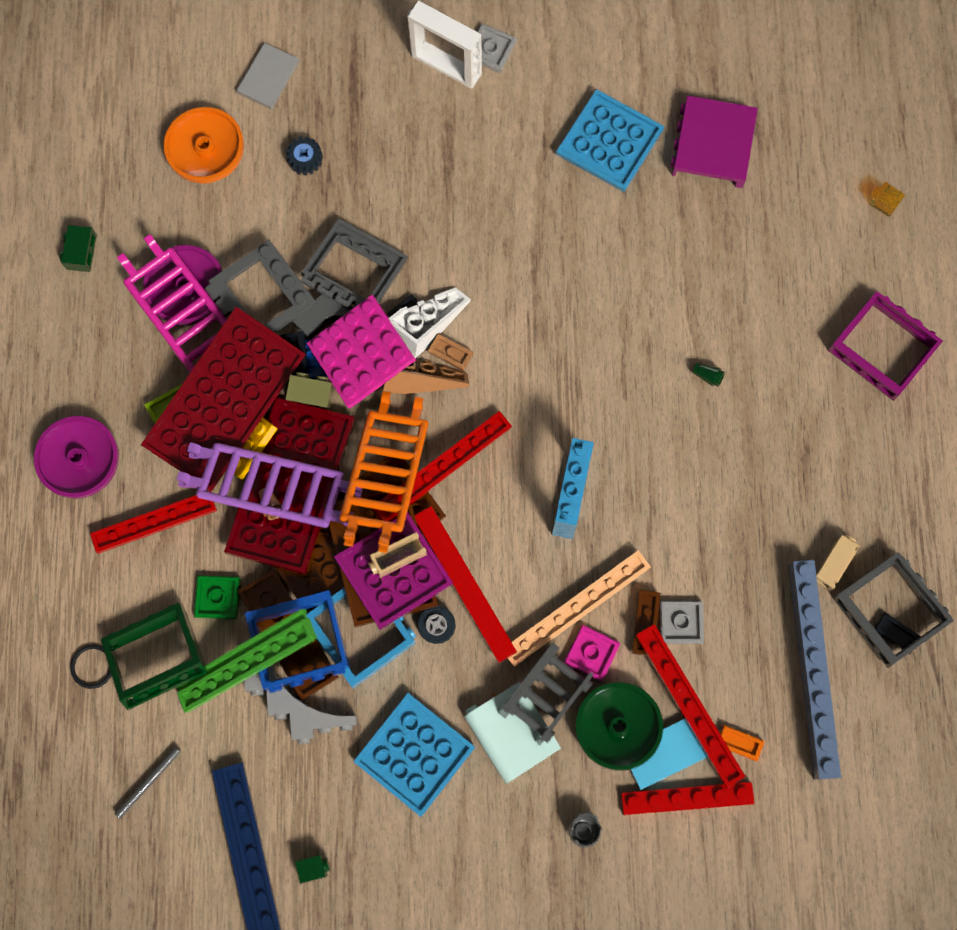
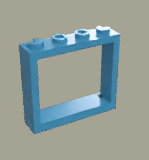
(573, 488)
(354, 680)

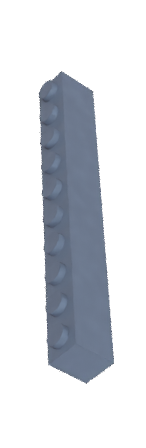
(814, 670)

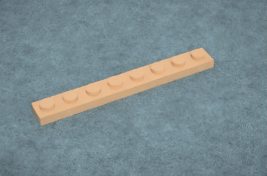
(578, 607)

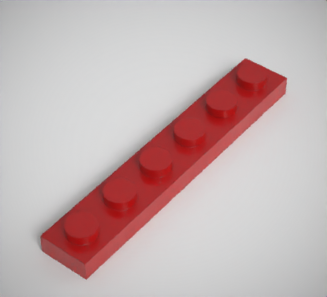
(151, 523)
(687, 798)

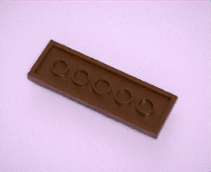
(271, 591)

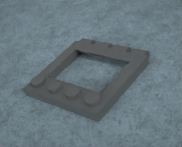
(362, 244)
(280, 272)

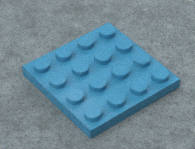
(610, 140)
(414, 754)

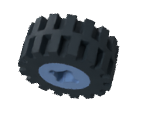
(304, 163)

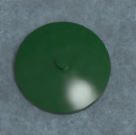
(619, 726)

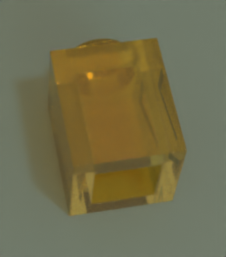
(886, 199)

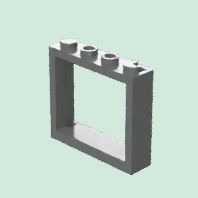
(868, 632)

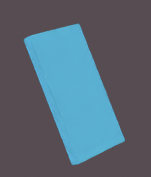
(676, 751)

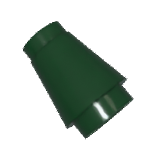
(710, 374)

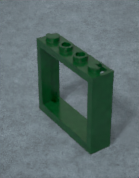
(166, 680)

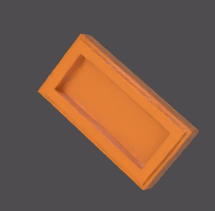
(742, 743)

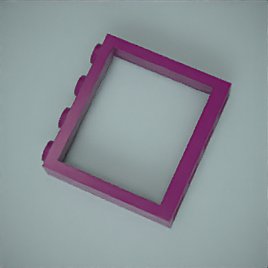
(868, 371)

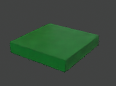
(217, 597)

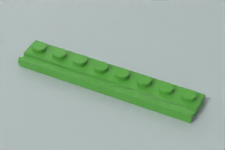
(248, 660)

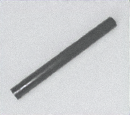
(150, 779)

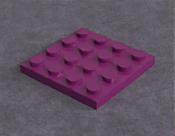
(400, 590)

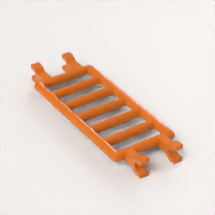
(387, 527)

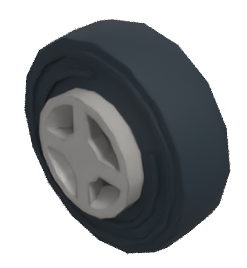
(436, 625)

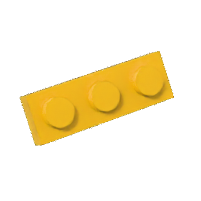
(256, 442)

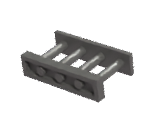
(526, 691)

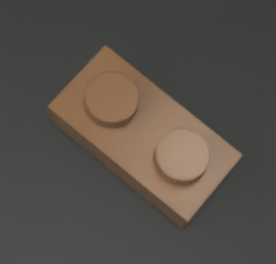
(450, 352)

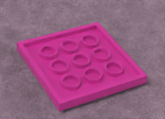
(361, 351)

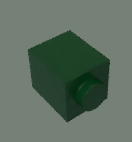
(312, 868)

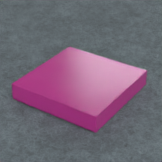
(592, 653)

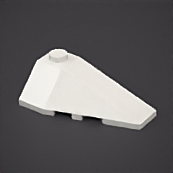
(427, 319)

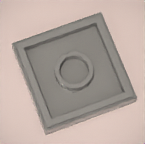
(495, 47)
(682, 622)

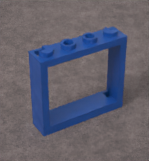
(290, 607)

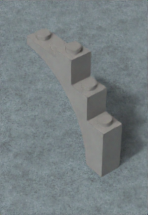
(302, 718)

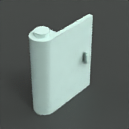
(509, 741)

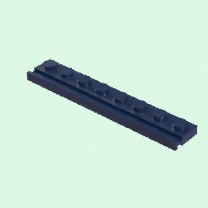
(246, 848)

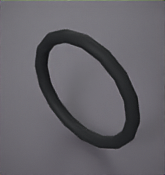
(72, 668)

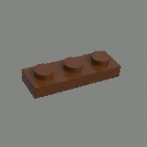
(646, 616)

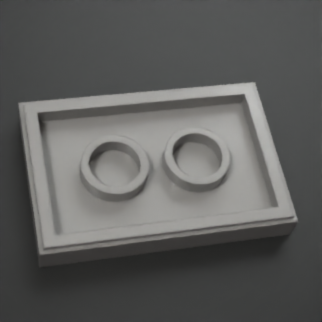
(268, 76)

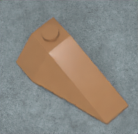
(426, 377)

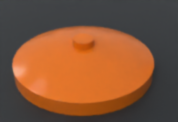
(204, 145)

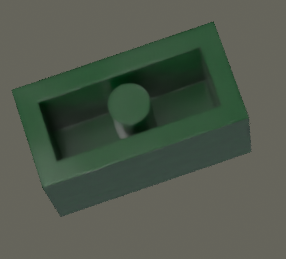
(78, 248)

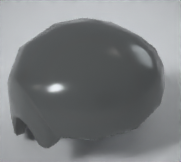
(584, 829)

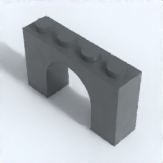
(320, 315)

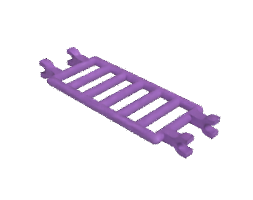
(211, 455)

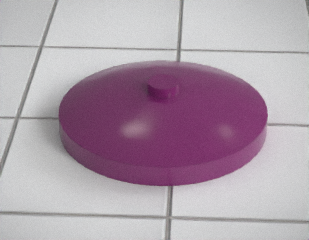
(203, 267)
(76, 457)

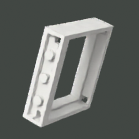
(426, 17)

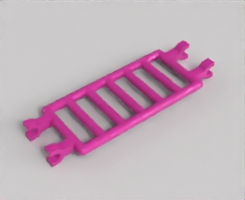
(192, 283)

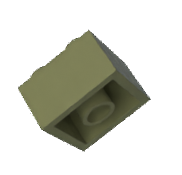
(310, 391)

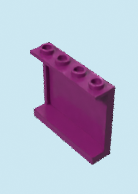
(714, 139)

